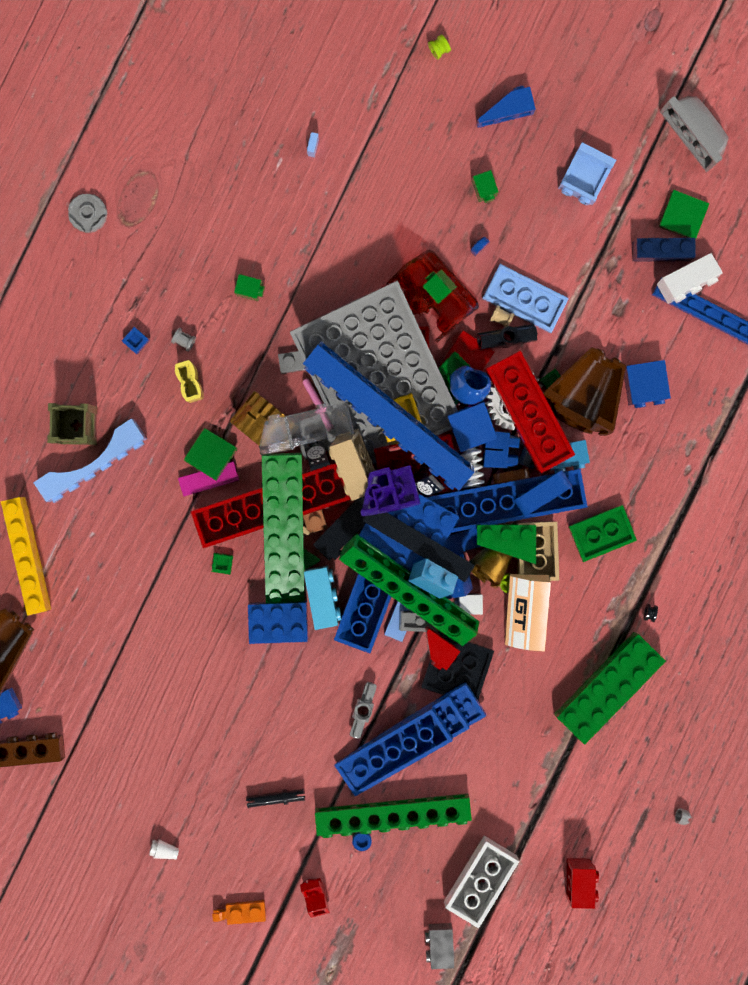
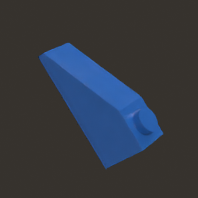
(514, 105)

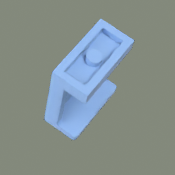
(586, 174)

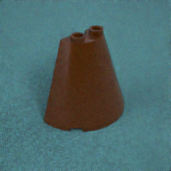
(589, 393)
(13, 641)

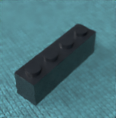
(341, 531)

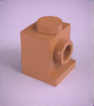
(315, 521)

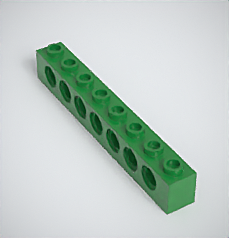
(393, 580)
(460, 802)

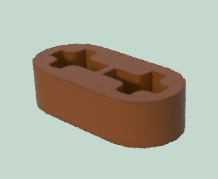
(511, 476)

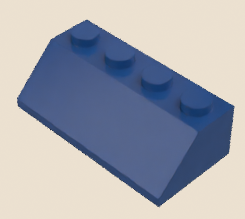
(363, 615)

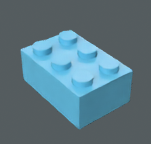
(322, 597)

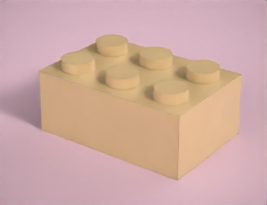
(352, 463)
(546, 552)

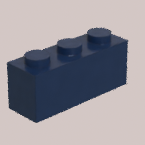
(663, 249)

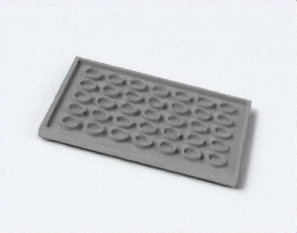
(388, 349)

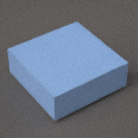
(312, 144)

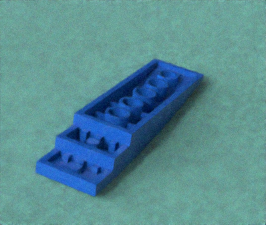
(411, 739)

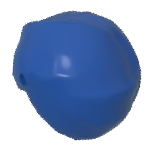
(469, 385)

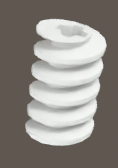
(471, 456)

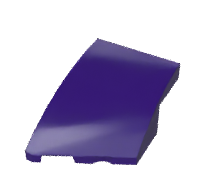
(390, 491)

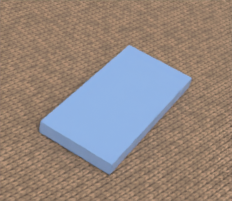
(525, 298)

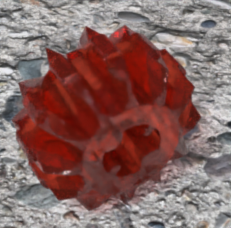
(418, 299)

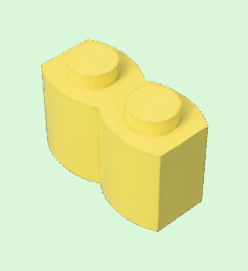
(188, 376)

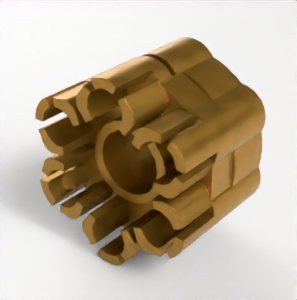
(252, 415)

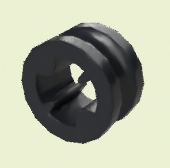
(650, 613)

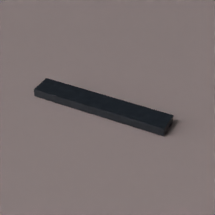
(420, 544)

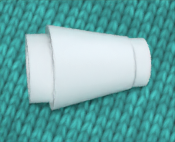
(163, 850)

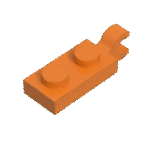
(241, 912)

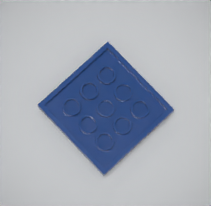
(426, 518)

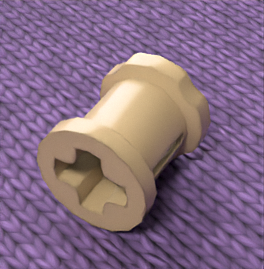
(502, 316)

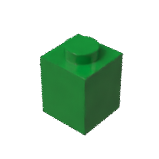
(485, 187)
(439, 285)
(249, 288)

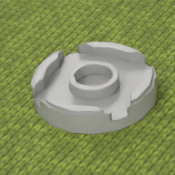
(87, 213)

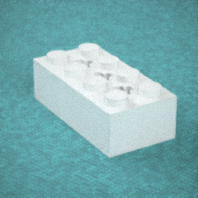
(485, 893)

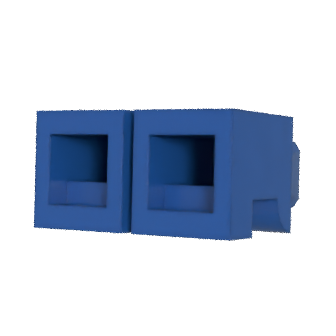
(500, 459)

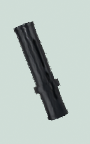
(276, 798)

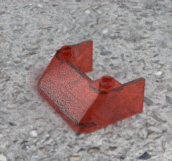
(453, 308)

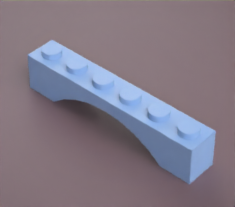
(124, 439)

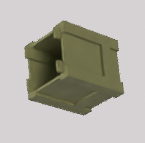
(61, 424)

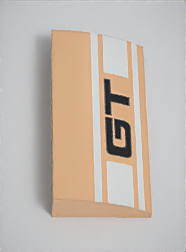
(527, 611)

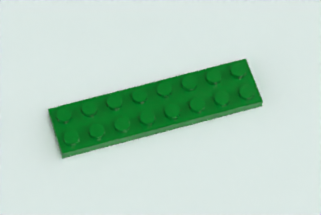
(283, 527)

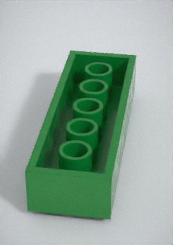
(609, 687)

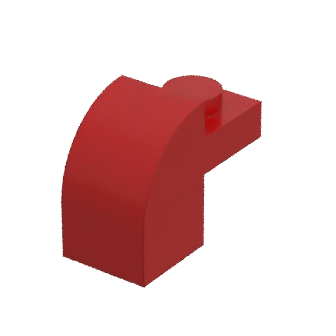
(315, 897)

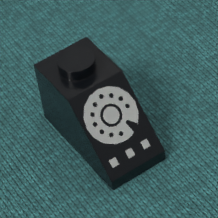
(317, 455)
(427, 482)

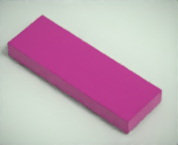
(200, 482)

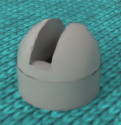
(682, 816)

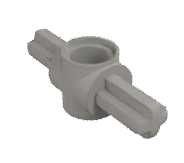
(365, 700)

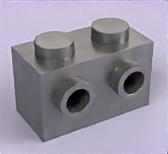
(441, 946)

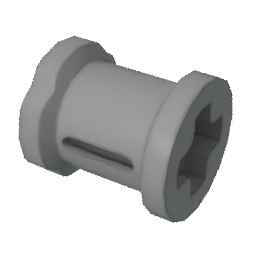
(183, 339)

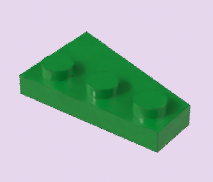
(509, 539)

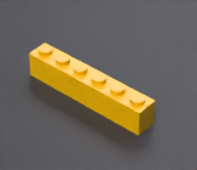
(26, 555)

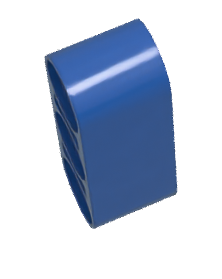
(543, 493)

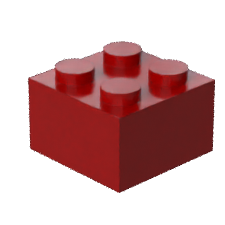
(581, 883)

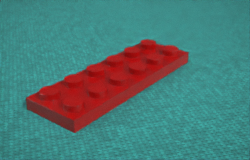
(530, 412)

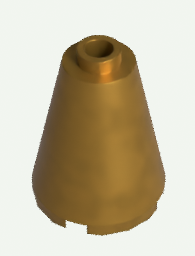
(490, 566)

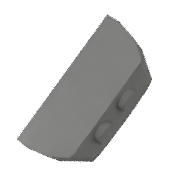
(696, 129)

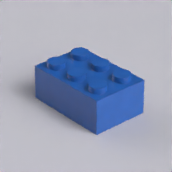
(278, 622)

